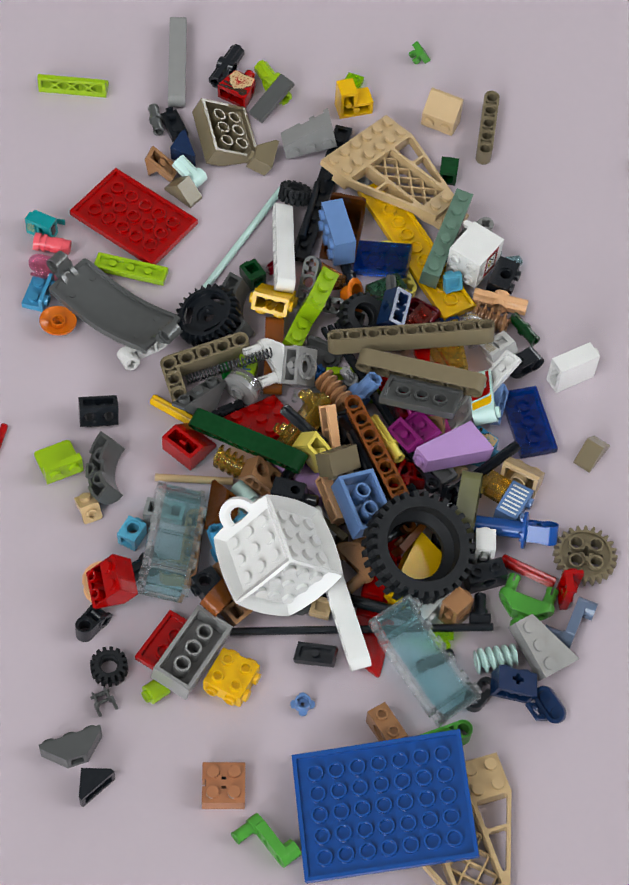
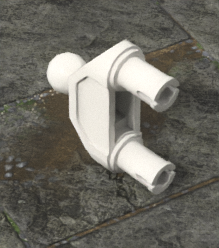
(275, 362)

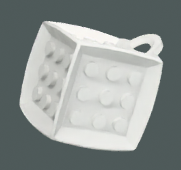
(276, 554)

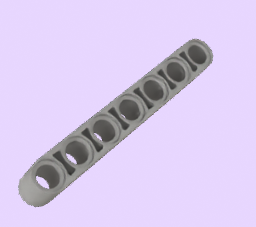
(177, 62)

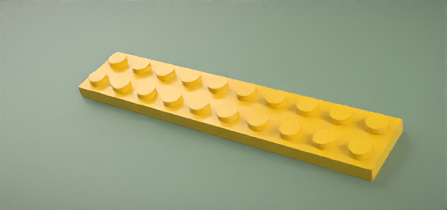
(403, 227)

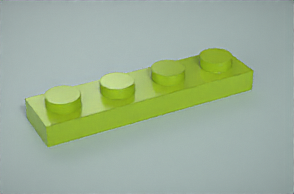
(131, 268)

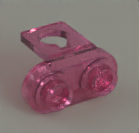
(38, 264)

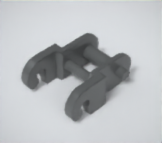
(109, 698)

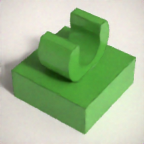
(420, 53)

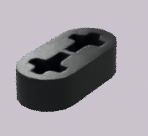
(485, 696)

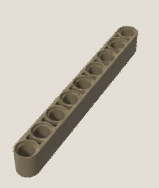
(411, 336)

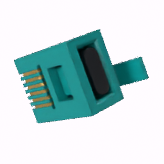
(42, 223)

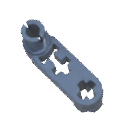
(583, 608)

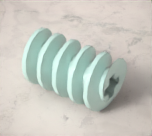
(495, 657)

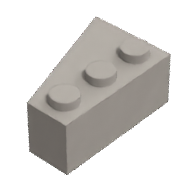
(309, 137)
(541, 647)

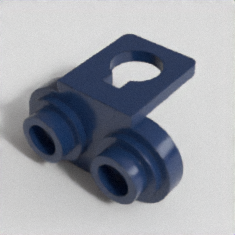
(547, 705)

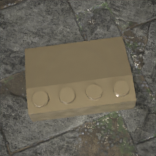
(223, 132)

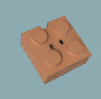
(223, 785)

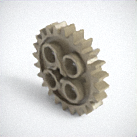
(585, 554)

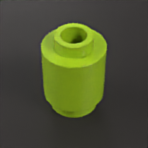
(154, 691)

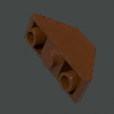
(217, 497)

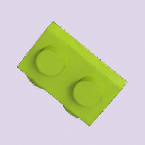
(58, 461)

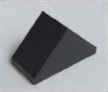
(93, 782)

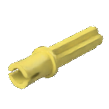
(390, 443)

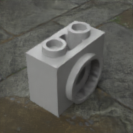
(299, 366)

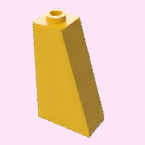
(418, 561)

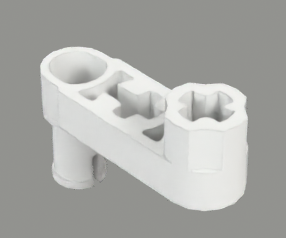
(131, 358)

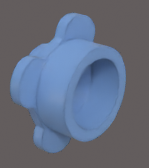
(302, 698)

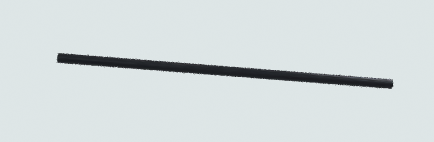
(300, 630)

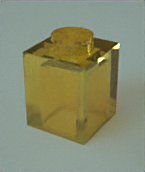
(495, 486)

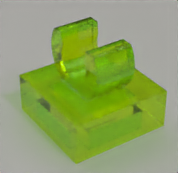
(445, 637)

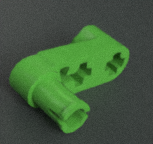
(255, 824)

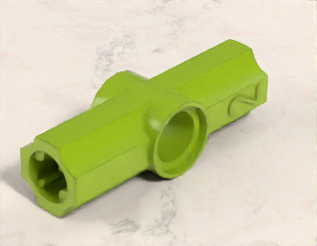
(268, 77)

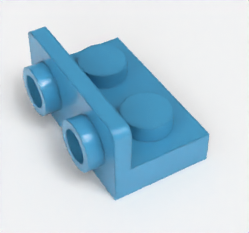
(38, 293)

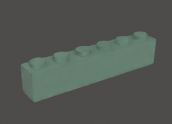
(445, 238)

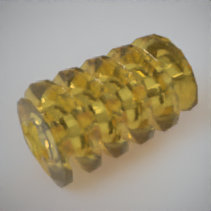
(227, 462)

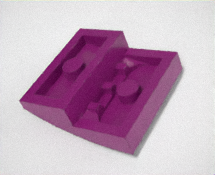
(413, 431)

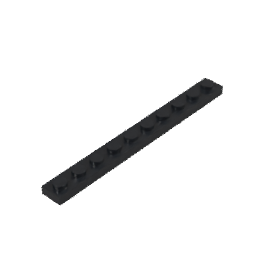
(304, 247)

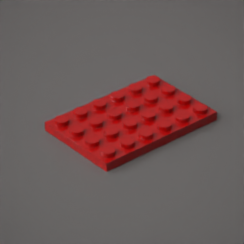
(133, 217)

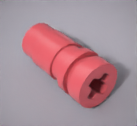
(51, 244)

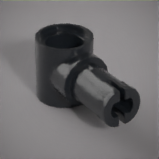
(479, 613)

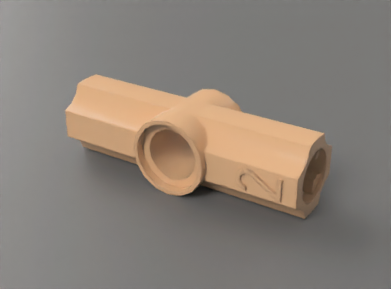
(500, 300)

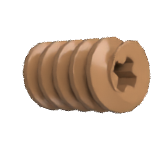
(501, 322)
(333, 388)

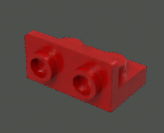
(568, 586)

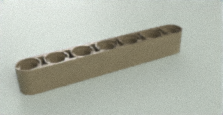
(388, 363)

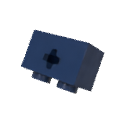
(394, 307)
(513, 684)

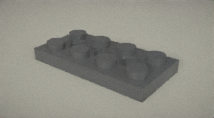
(428, 404)

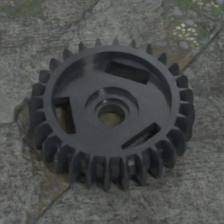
(200, 306)

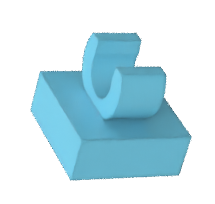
(452, 281)

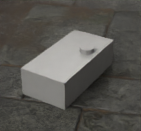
(191, 652)

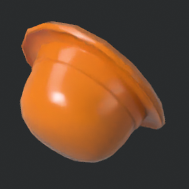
(353, 287)

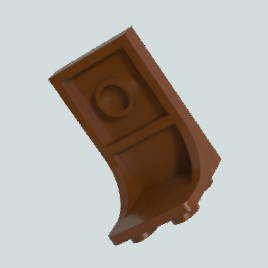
(355, 209)

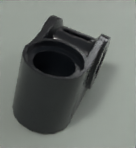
(530, 362)
(93, 620)

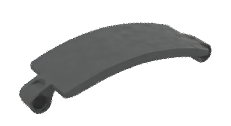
(110, 306)

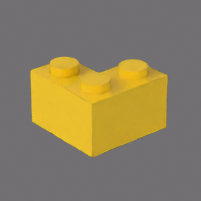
(352, 100)

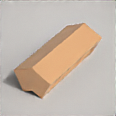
(329, 424)
(329, 500)

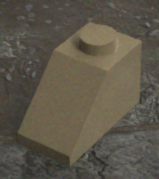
(262, 157)

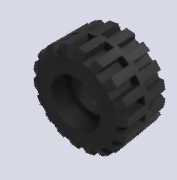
(365, 302)

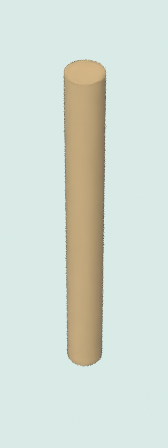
(193, 479)

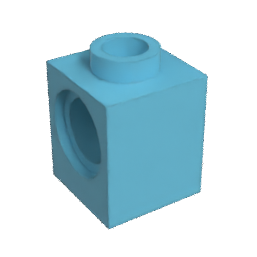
(132, 540)

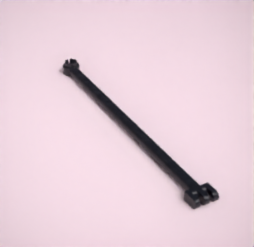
(429, 479)

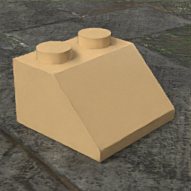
(442, 111)
(522, 473)

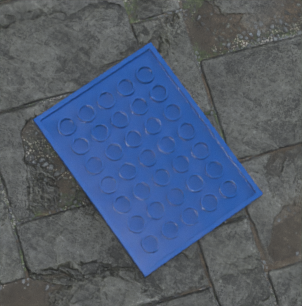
(384, 806)

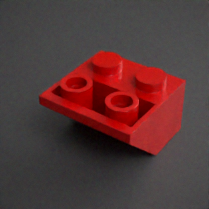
(187, 445)
(111, 582)

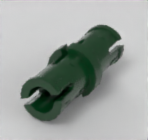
(524, 329)

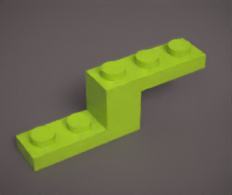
(311, 307)

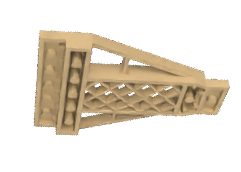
(381, 145)
(486, 785)

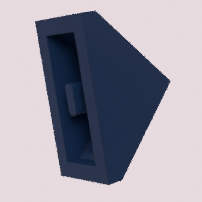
(183, 147)

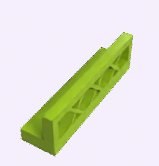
(72, 85)

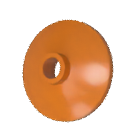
(57, 320)

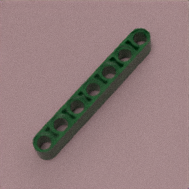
(248, 440)

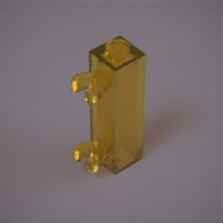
(308, 411)

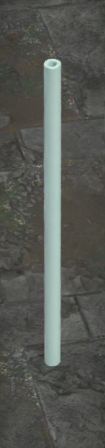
(222, 265)

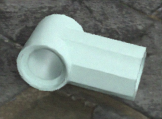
(186, 168)

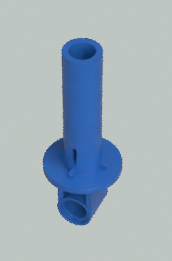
(526, 530)

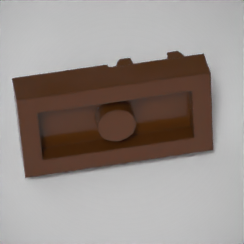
(404, 543)

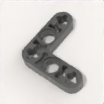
(315, 269)

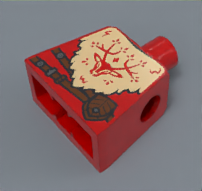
(238, 88)

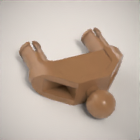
(351, 554)

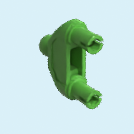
(521, 605)

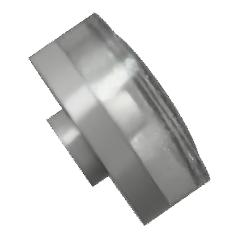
(243, 386)

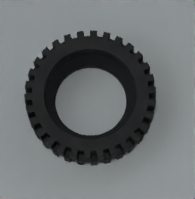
(442, 522)

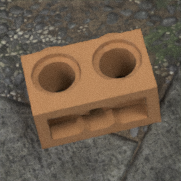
(259, 475)

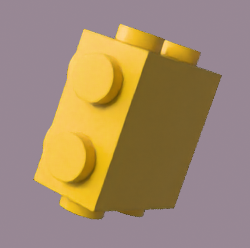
(267, 300)
(232, 677)

